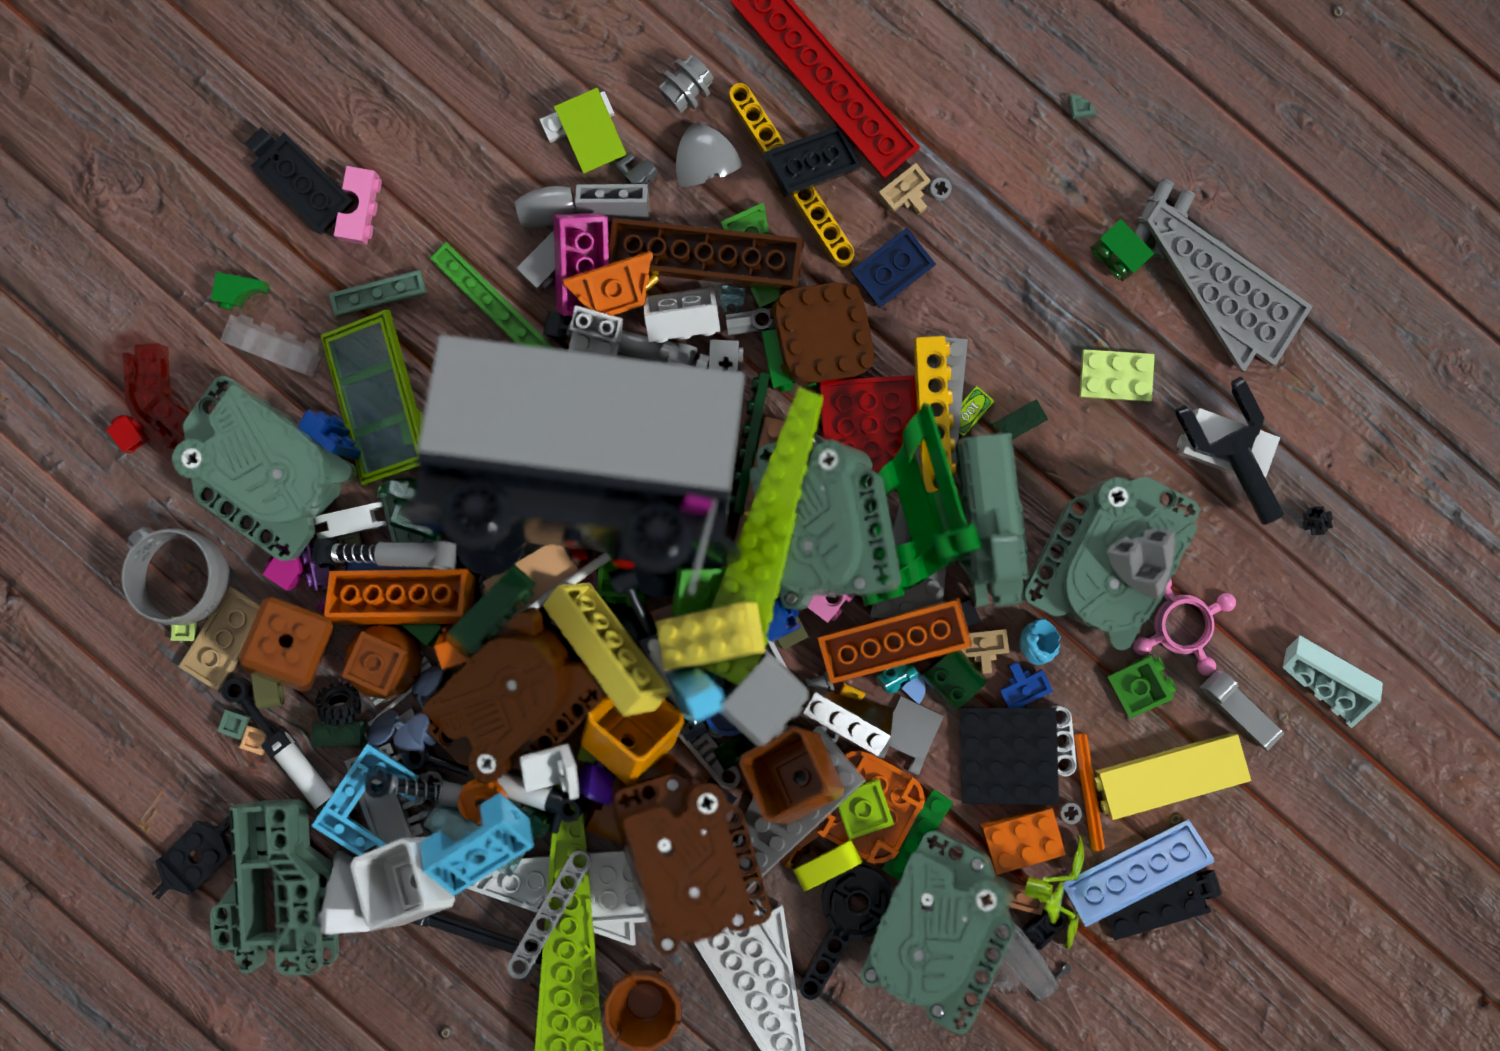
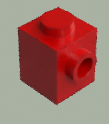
(127, 433)

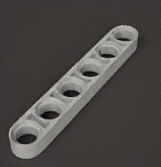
(551, 914)

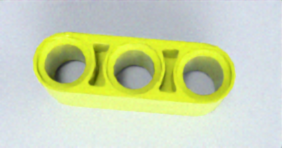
(827, 865)

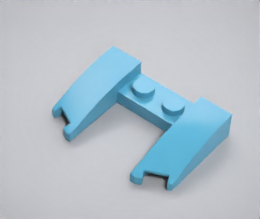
(334, 818)

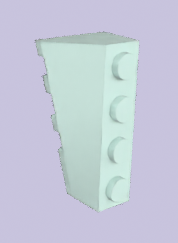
(1333, 680)

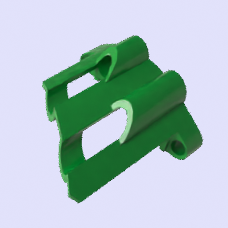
(934, 519)

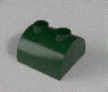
(953, 679)

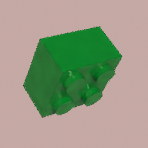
(1121, 251)

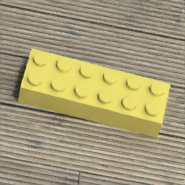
(606, 648)

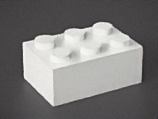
(681, 314)

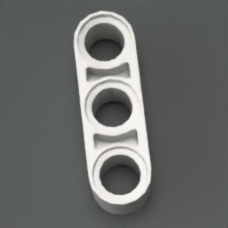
(1068, 749)

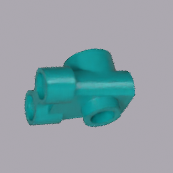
(892, 678)

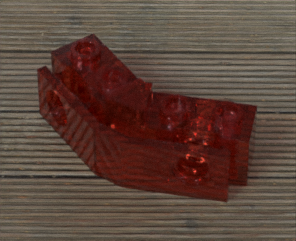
(149, 391)

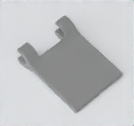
(912, 732)

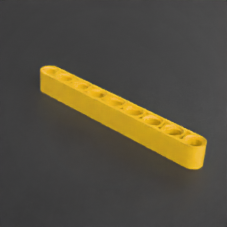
(806, 207)

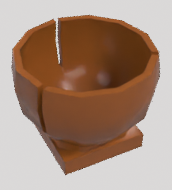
(383, 661)
(643, 1010)

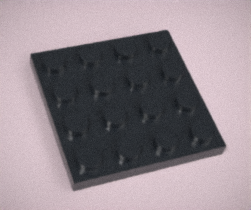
(1009, 755)

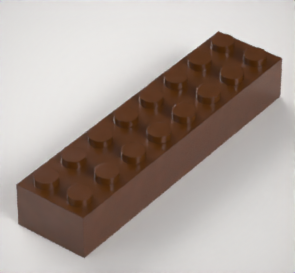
(710, 253)

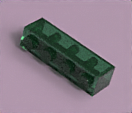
(490, 611)

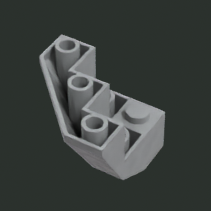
(341, 905)

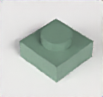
(233, 724)

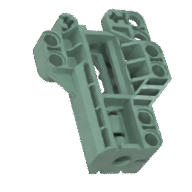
(993, 504)
(293, 865)

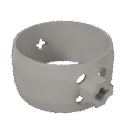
(143, 546)

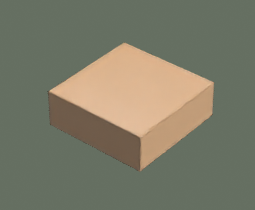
(253, 739)

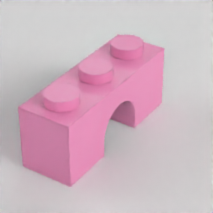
(357, 225)

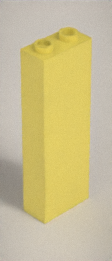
(1172, 776)

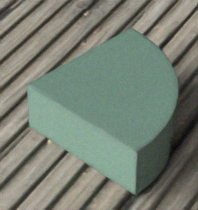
(1080, 107)

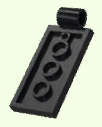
(298, 179)
(1167, 905)

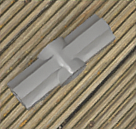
(745, 322)

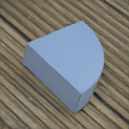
(915, 689)

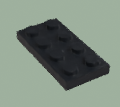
(811, 161)

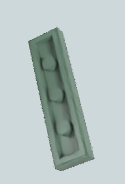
(378, 293)

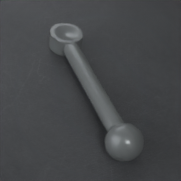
(1065, 968)

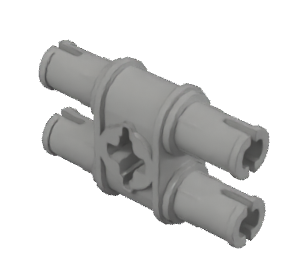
(1162, 193)

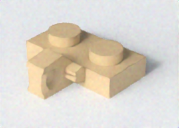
(907, 190)
(986, 646)

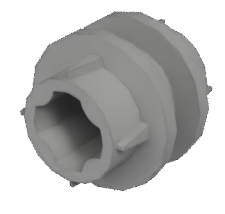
(686, 83)

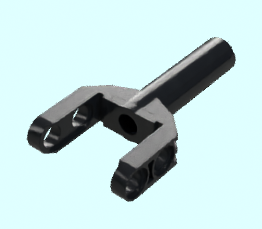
(1238, 450)

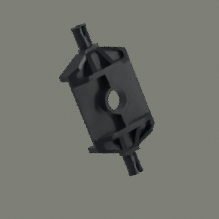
(178, 868)

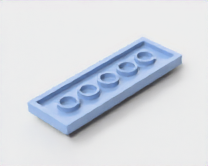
(1138, 872)

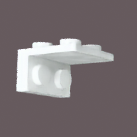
(550, 768)

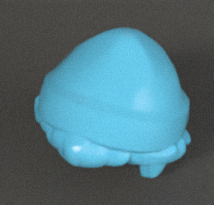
(1039, 641)

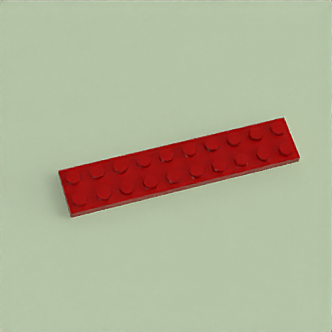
(830, 82)

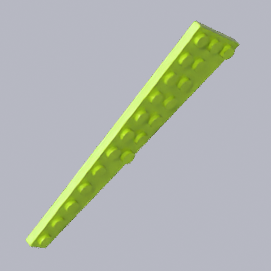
(569, 982)

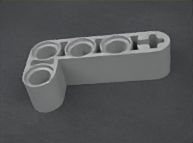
(1227, 696)

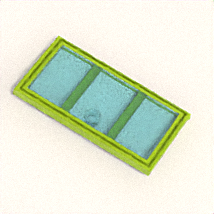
(374, 395)

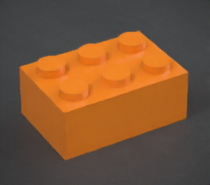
(1022, 839)

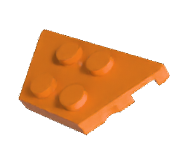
(613, 286)

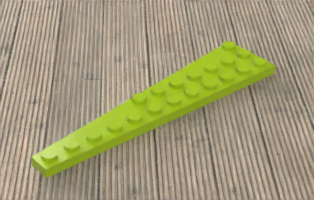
(769, 529)

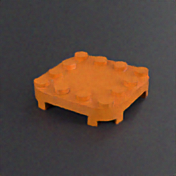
(903, 799)

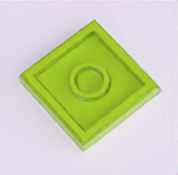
(865, 810)

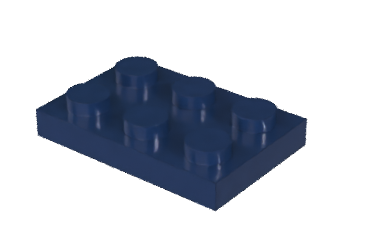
(893, 268)

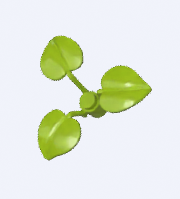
(1043, 891)

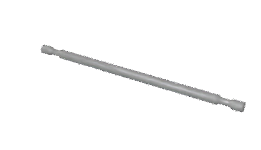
(702, 546)

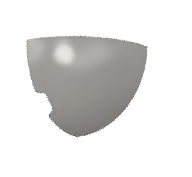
(704, 155)
(1144, 561)

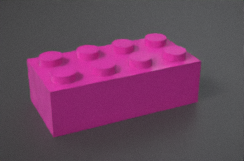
(578, 248)

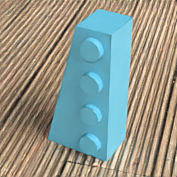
(695, 693)

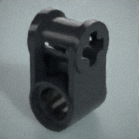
(1044, 928)

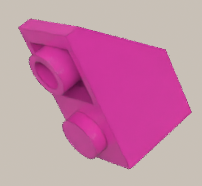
(284, 573)

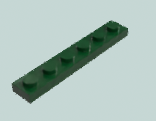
(750, 433)

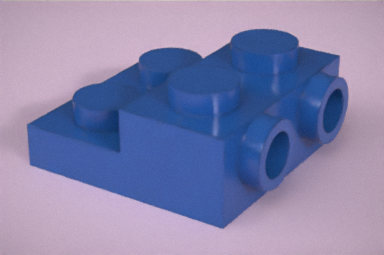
(329, 433)

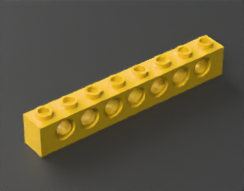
(923, 374)

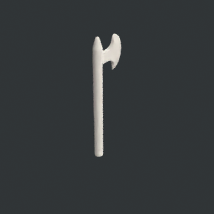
(573, 579)

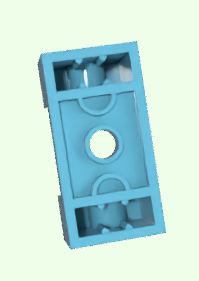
(500, 839)

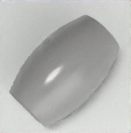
(538, 206)

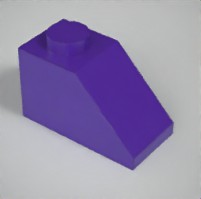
(596, 782)

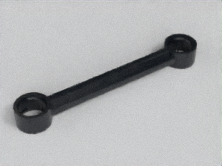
(477, 934)

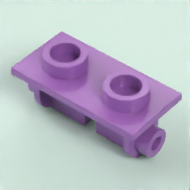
(316, 576)

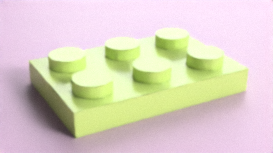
(1116, 375)

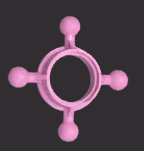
(1205, 666)

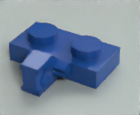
(1024, 686)

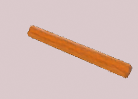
(1089, 792)

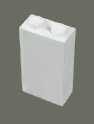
(1216, 427)

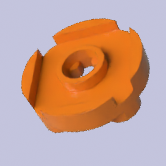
(472, 793)

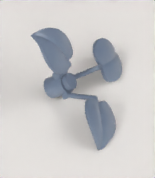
(414, 732)

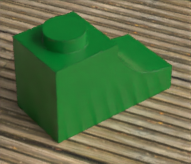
(233, 290)

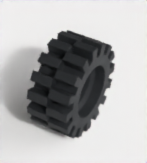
(341, 713)

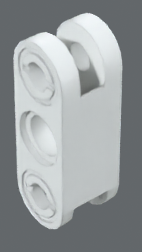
(349, 521)

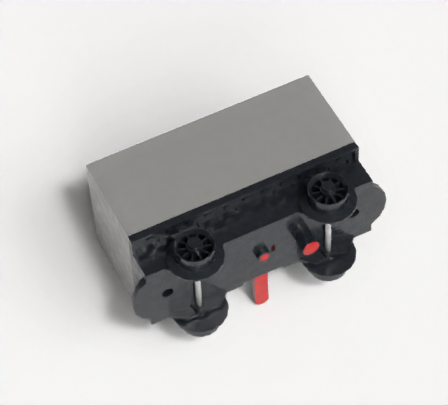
(576, 457)

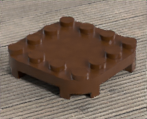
(823, 333)

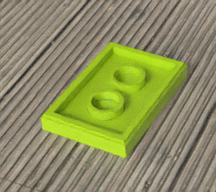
(590, 130)

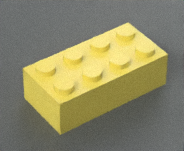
(710, 636)

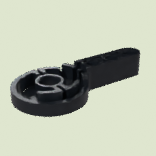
(845, 921)

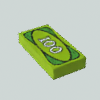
(973, 408)

